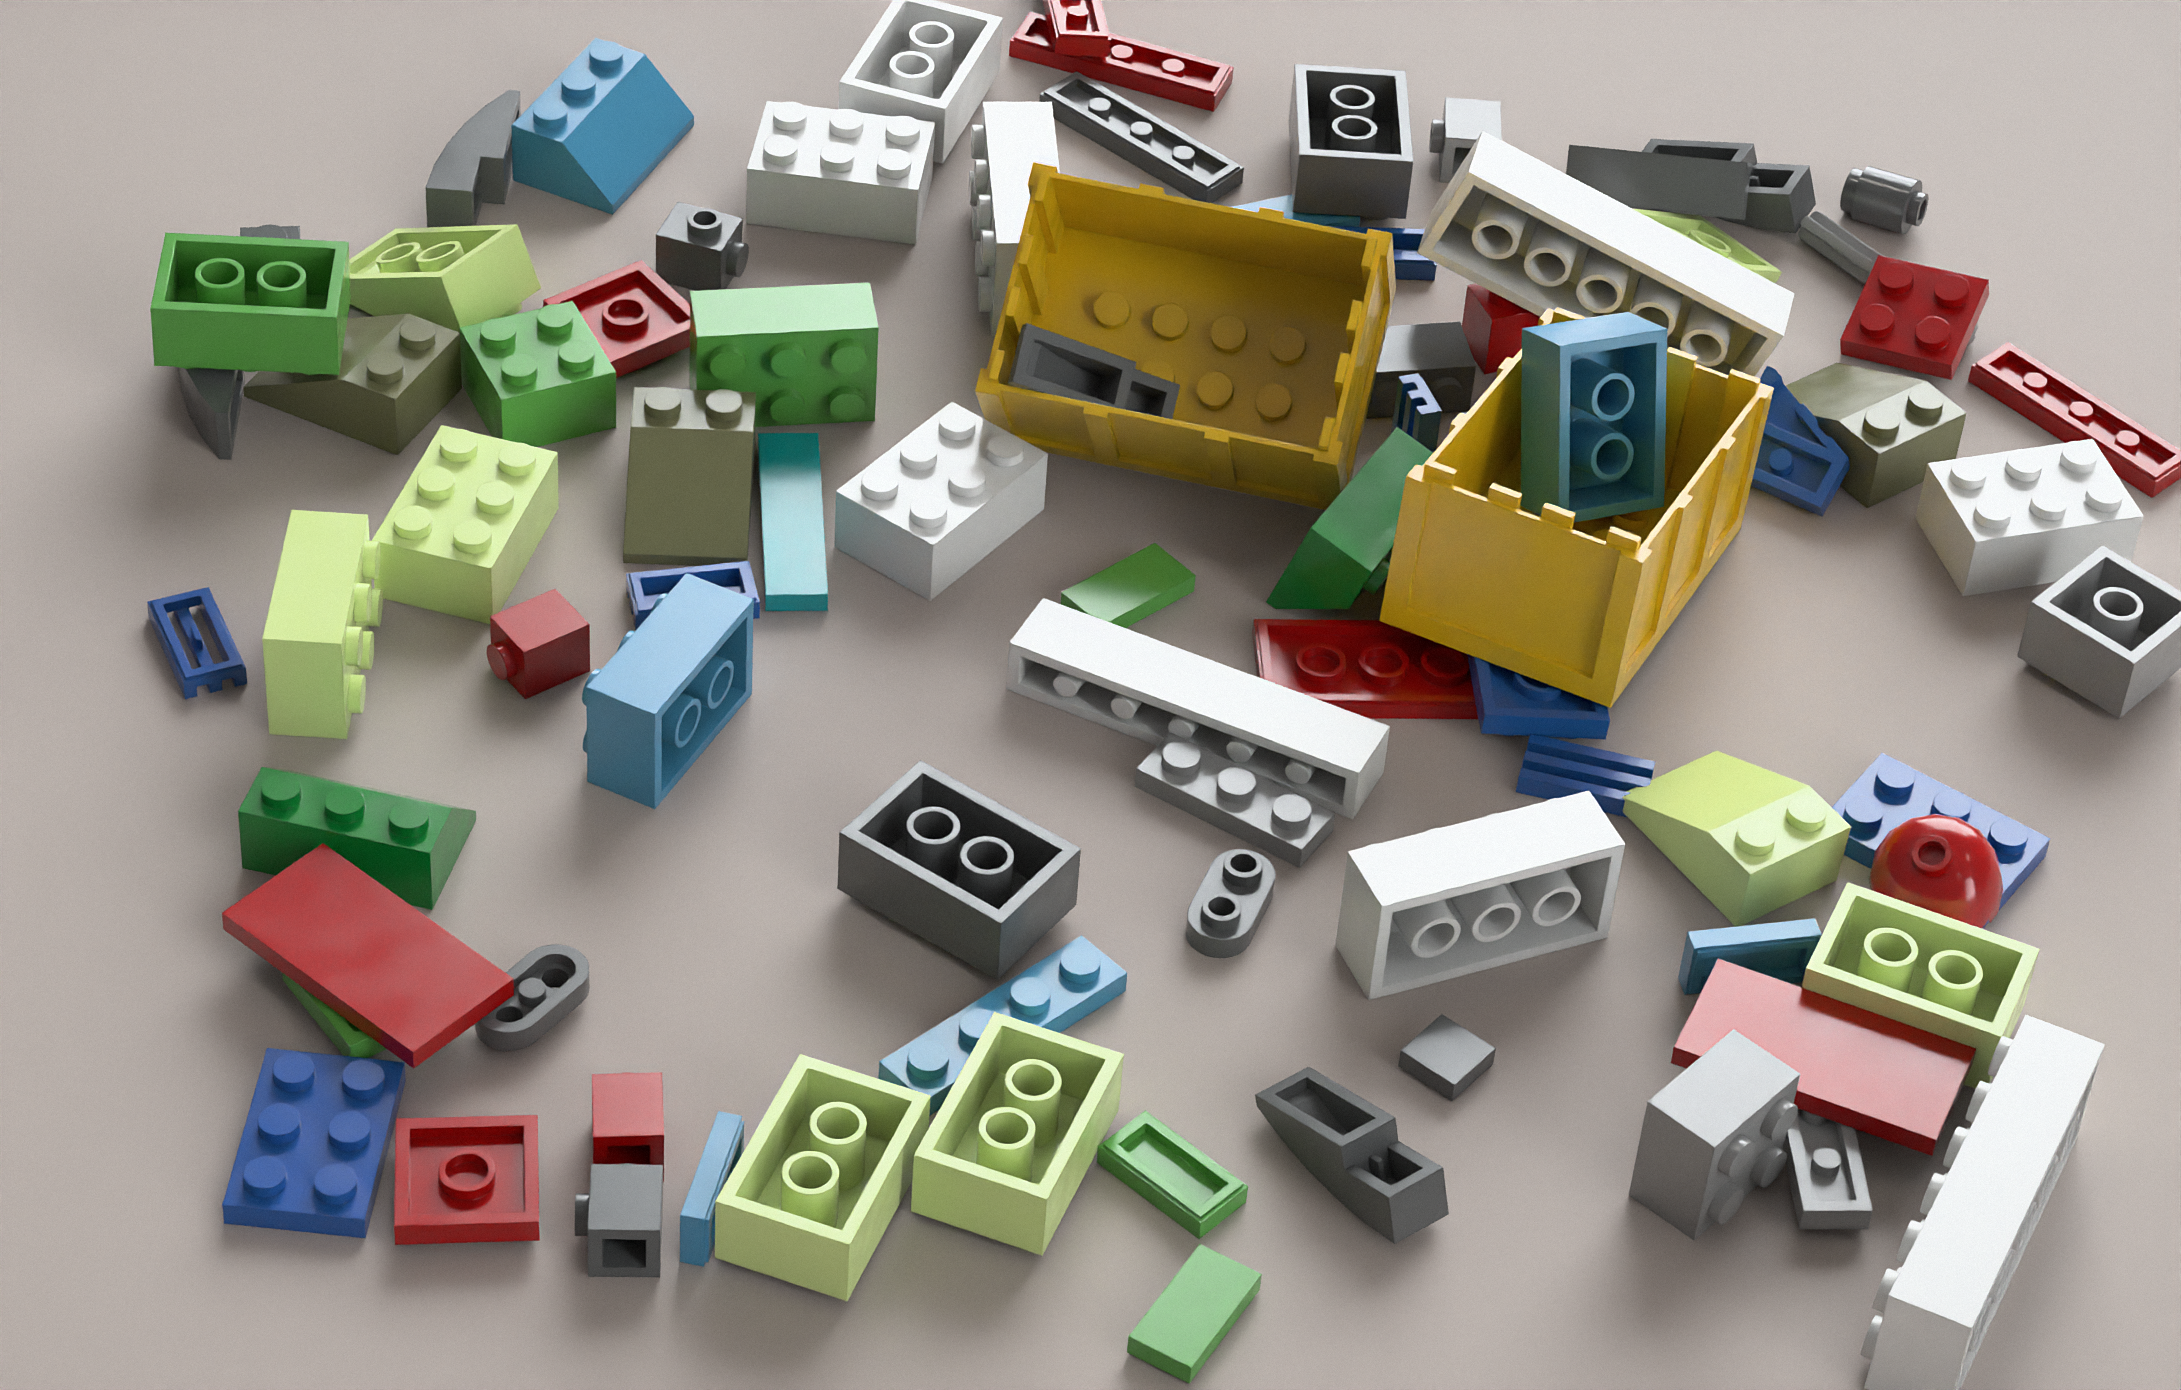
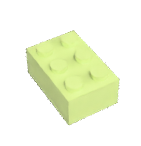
(467, 524)
(321, 624)
(1923, 971)
(1017, 1133)
(821, 1177)

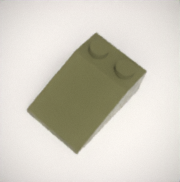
(388, 385)
(1883, 425)
(689, 476)

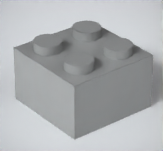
(2106, 631)
(1714, 1135)

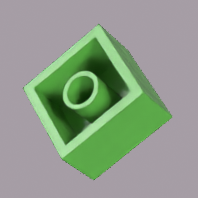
(538, 376)

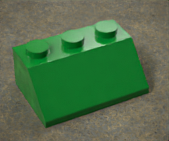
(1354, 536)
(387, 835)

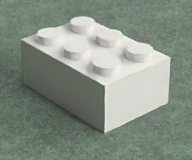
(926, 65)
(840, 172)
(940, 500)
(2025, 514)

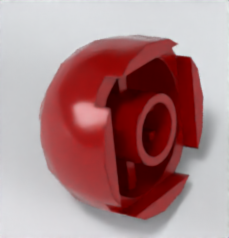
(1940, 868)

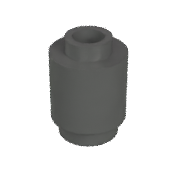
(1884, 199)

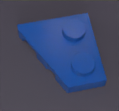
(1795, 454)

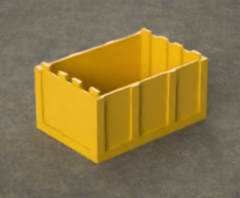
(1246, 310)
(1558, 594)

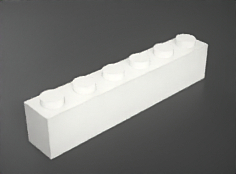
(1162, 690)

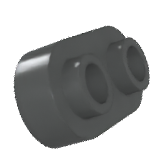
(1230, 903)
(535, 1003)

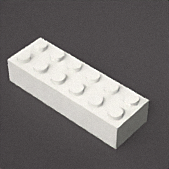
(1576, 249)
(1981, 1210)

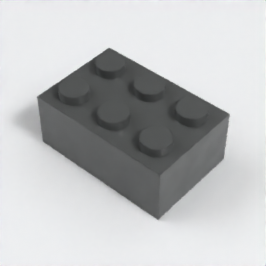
(1350, 141)
(958, 869)

